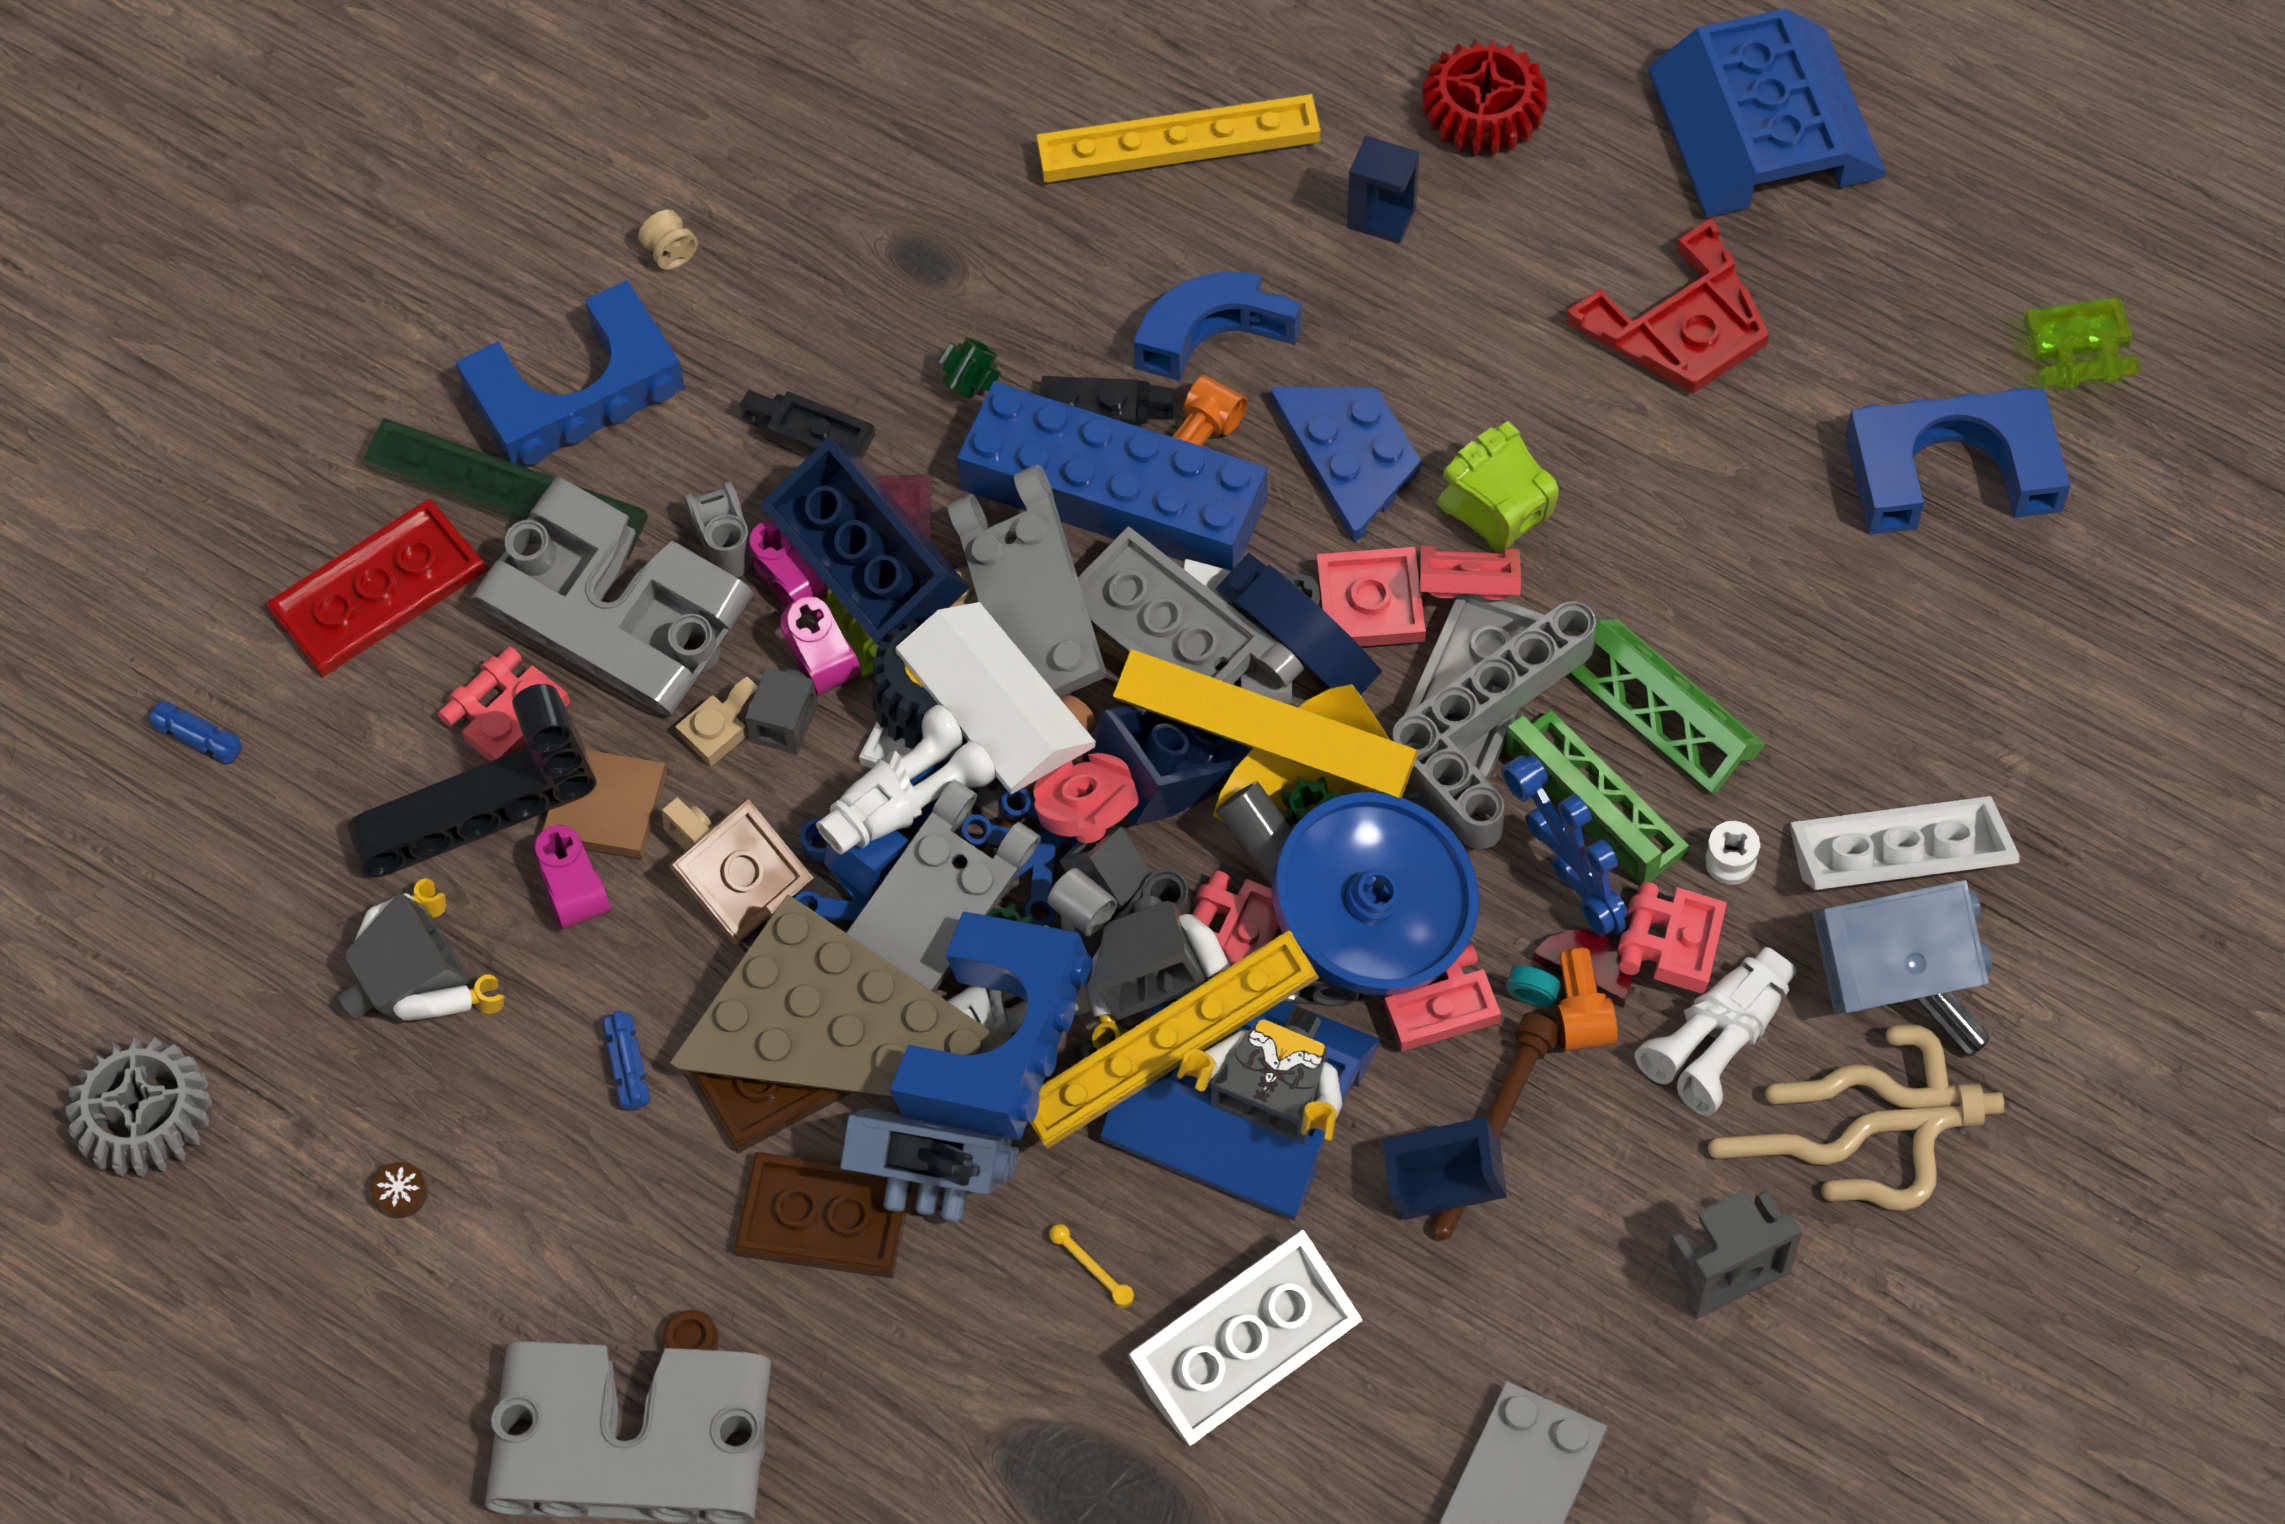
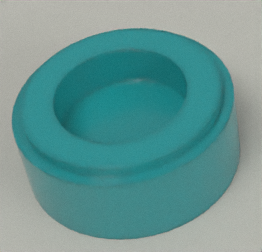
(1533, 986)

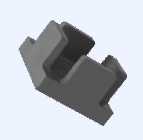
(1745, 1251)

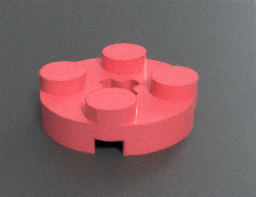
(1085, 797)

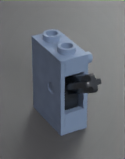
(1907, 950)
(928, 1154)

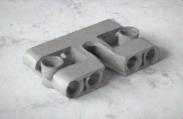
(624, 642)
(666, 1474)

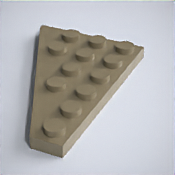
(822, 1013)

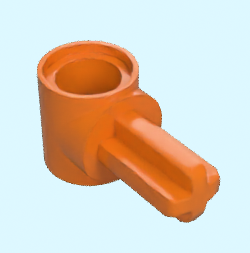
(1210, 410)
(1585, 1015)

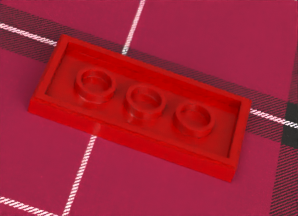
(376, 587)

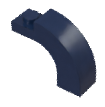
(1298, 624)

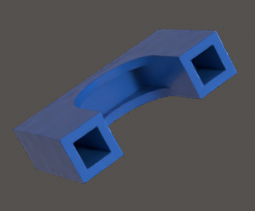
(535, 423)
(2006, 425)
(1001, 1087)

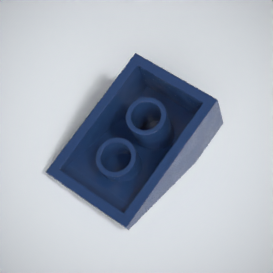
(1167, 760)

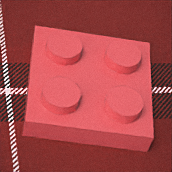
(1373, 594)

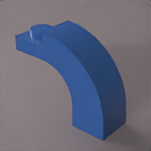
(1209, 307)

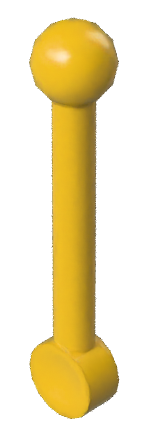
(1121, 1294)

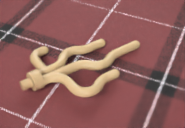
(1927, 1112)

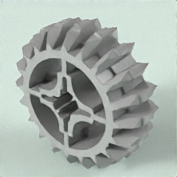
(162, 1120)

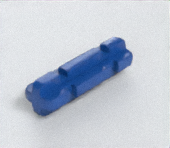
(195, 731)
(626, 1060)

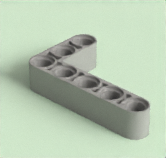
(1483, 712)

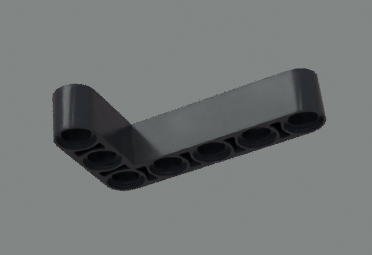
(483, 799)

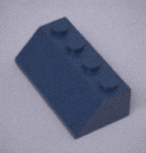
(862, 542)

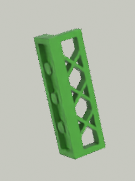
(1679, 693)
(1626, 838)

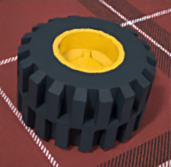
(897, 692)

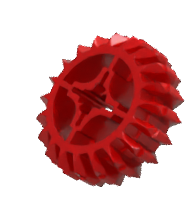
(1458, 86)

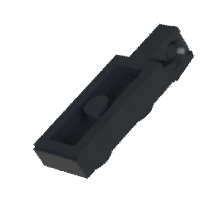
(1115, 398)
(804, 423)

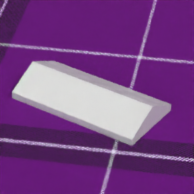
(994, 694)
(1902, 843)
(1243, 1338)

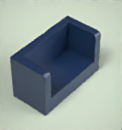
(1382, 189)
(1444, 1168)

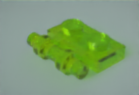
(2080, 329)

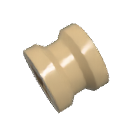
(667, 239)

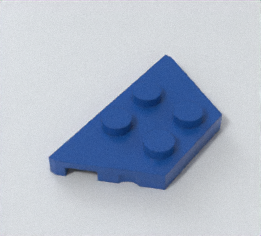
(1350, 447)

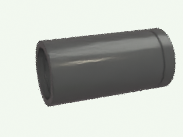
(1256, 826)

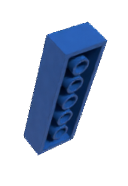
(1115, 476)

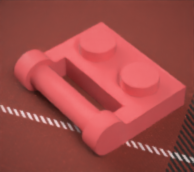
(1482, 573)

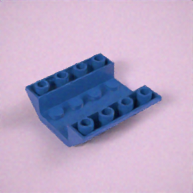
(1761, 106)
(1184, 1133)

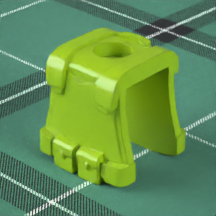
(1498, 487)

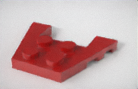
(1691, 333)

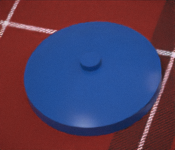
(1376, 893)

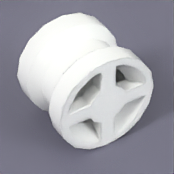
(1729, 865)

